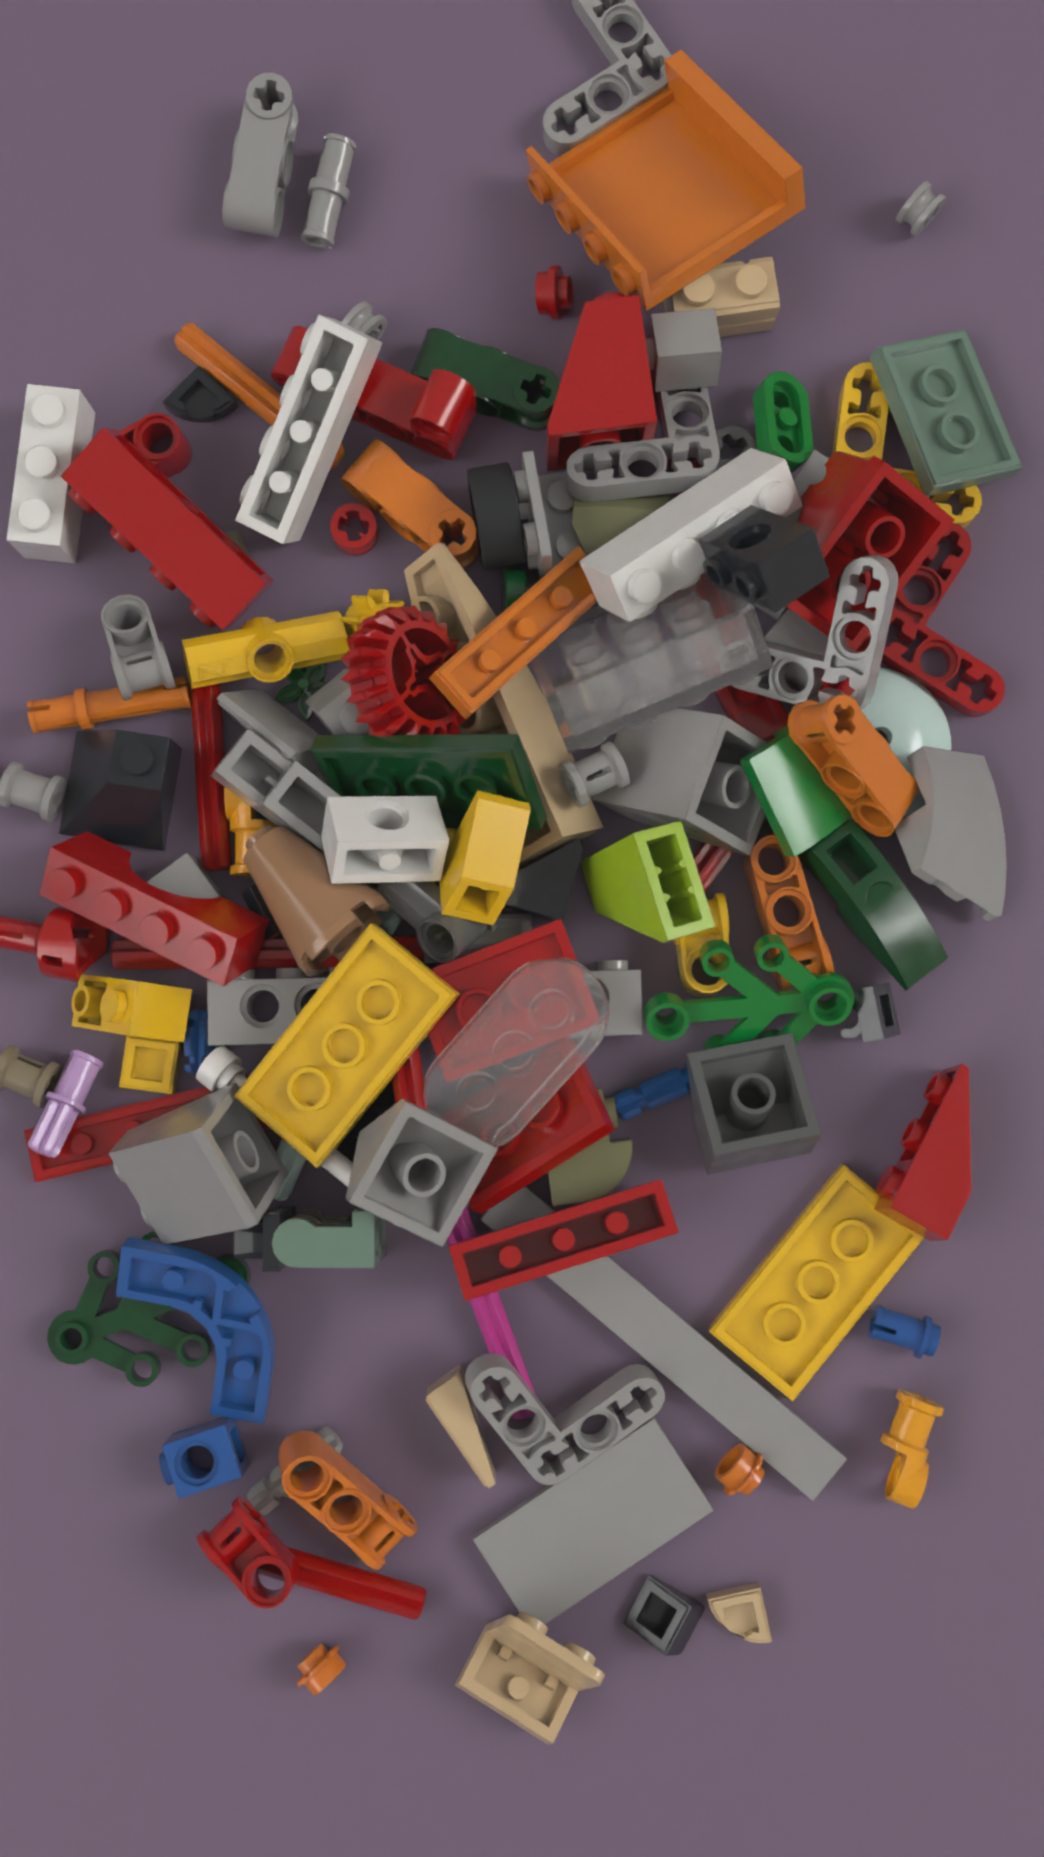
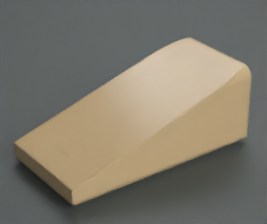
(457, 1414)

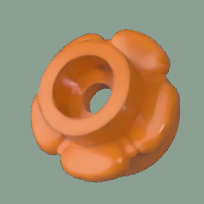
(740, 1470)
(320, 1668)

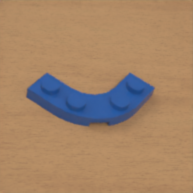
(222, 1305)

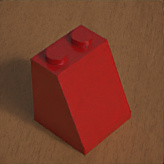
(605, 382)

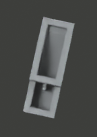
(275, 787)

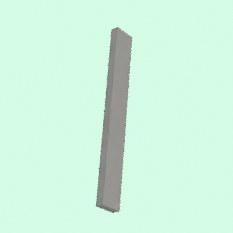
(688, 1359)

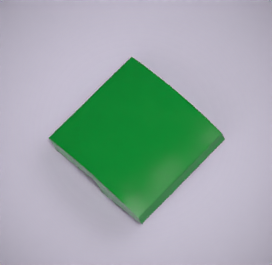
(793, 794)

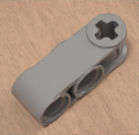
(262, 158)

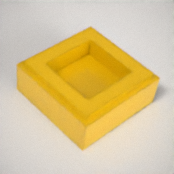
(150, 1064)

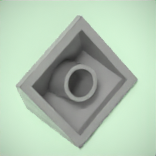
(417, 1170)

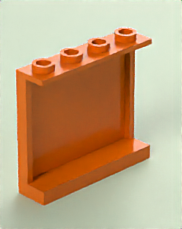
(671, 186)

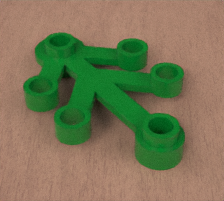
(759, 1001)

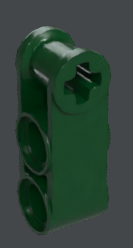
(499, 380)

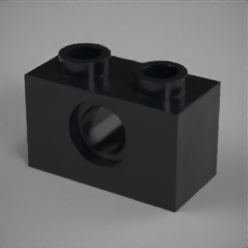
(763, 558)

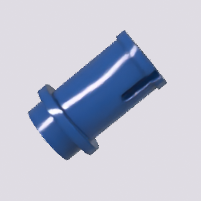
(905, 1331)

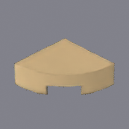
(741, 1612)

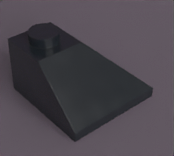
(121, 787)

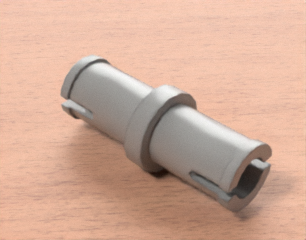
(328, 191)

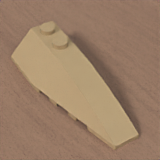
(519, 707)

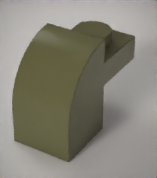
(594, 1169)

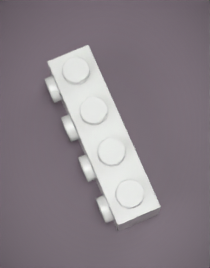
(307, 429)
(664, 548)

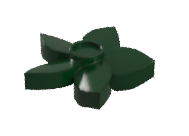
(302, 687)

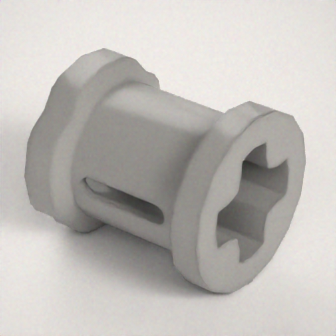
(613, 774)
(32, 791)

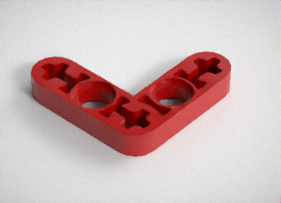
(911, 623)

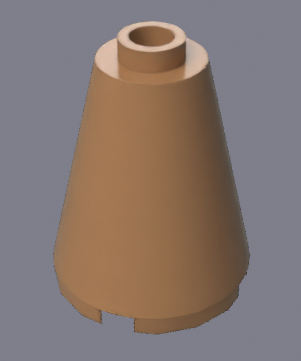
(309, 910)

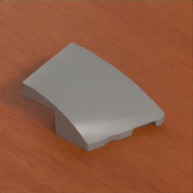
(959, 831)

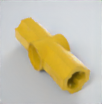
(233, 653)

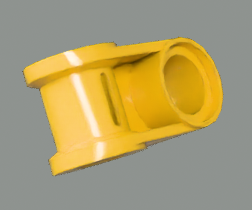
(690, 946)

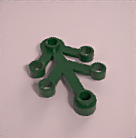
(130, 1315)

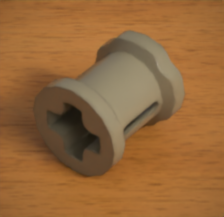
(28, 1075)

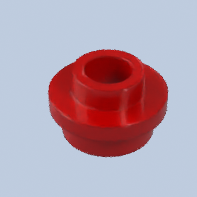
(553, 292)

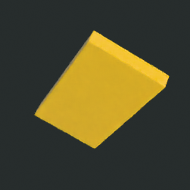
(346, 1045)
(814, 1283)

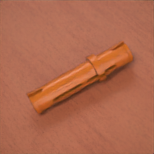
(104, 705)

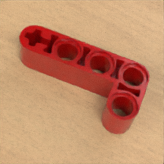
(401, 405)

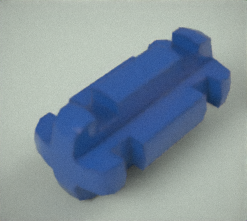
(196, 1040)

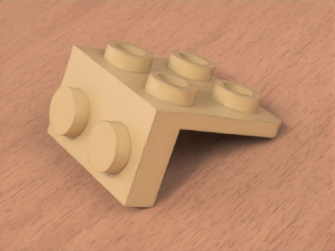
(527, 1674)

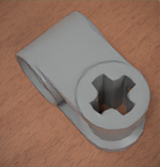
(135, 649)

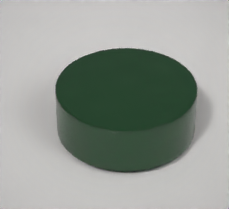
(513, 586)

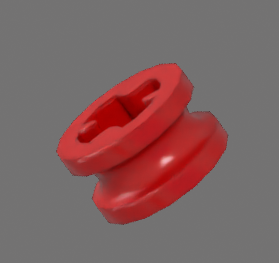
(368, 521)

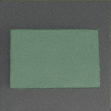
(945, 412)

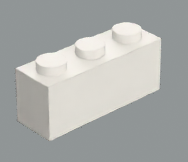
(53, 433)

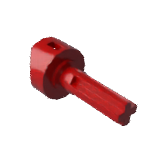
(58, 945)

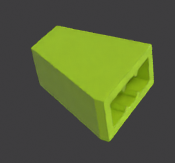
(650, 884)

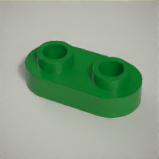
(783, 419)

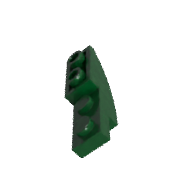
(875, 903)

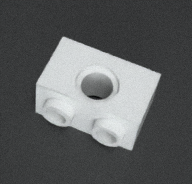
(384, 839)

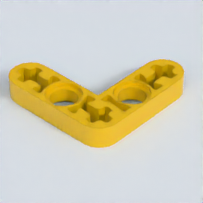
(877, 405)

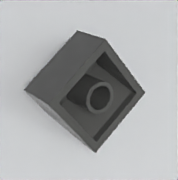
(751, 1103)

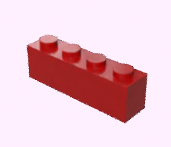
(166, 528)
(563, 1239)

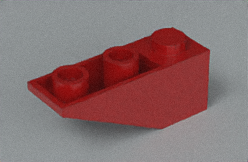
(934, 1170)

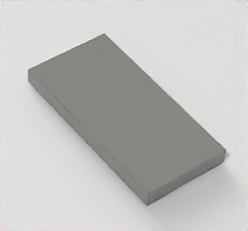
(593, 1524)

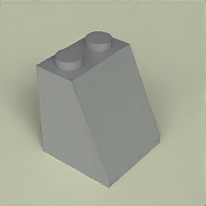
(690, 773)
(200, 1168)

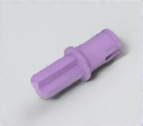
(64, 1103)

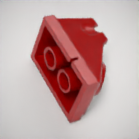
(862, 512)

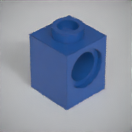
(221, 1439)

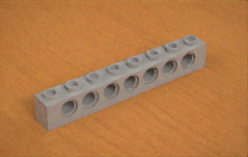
(234, 1022)

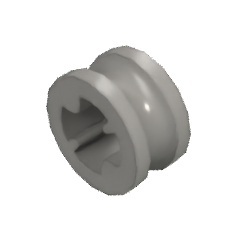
(920, 208)
(363, 320)

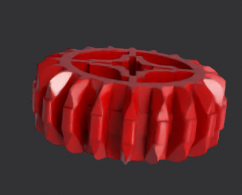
(391, 672)

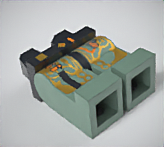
(313, 1240)

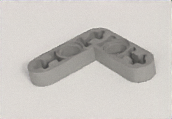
(621, 77)
(678, 445)
(840, 659)
(548, 1432)

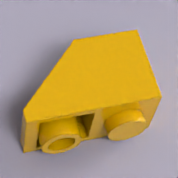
(484, 858)
(131, 1008)

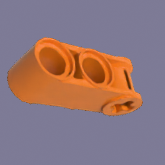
(410, 502)
(854, 762)
(805, 937)
(367, 1523)

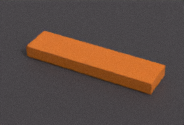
(516, 636)

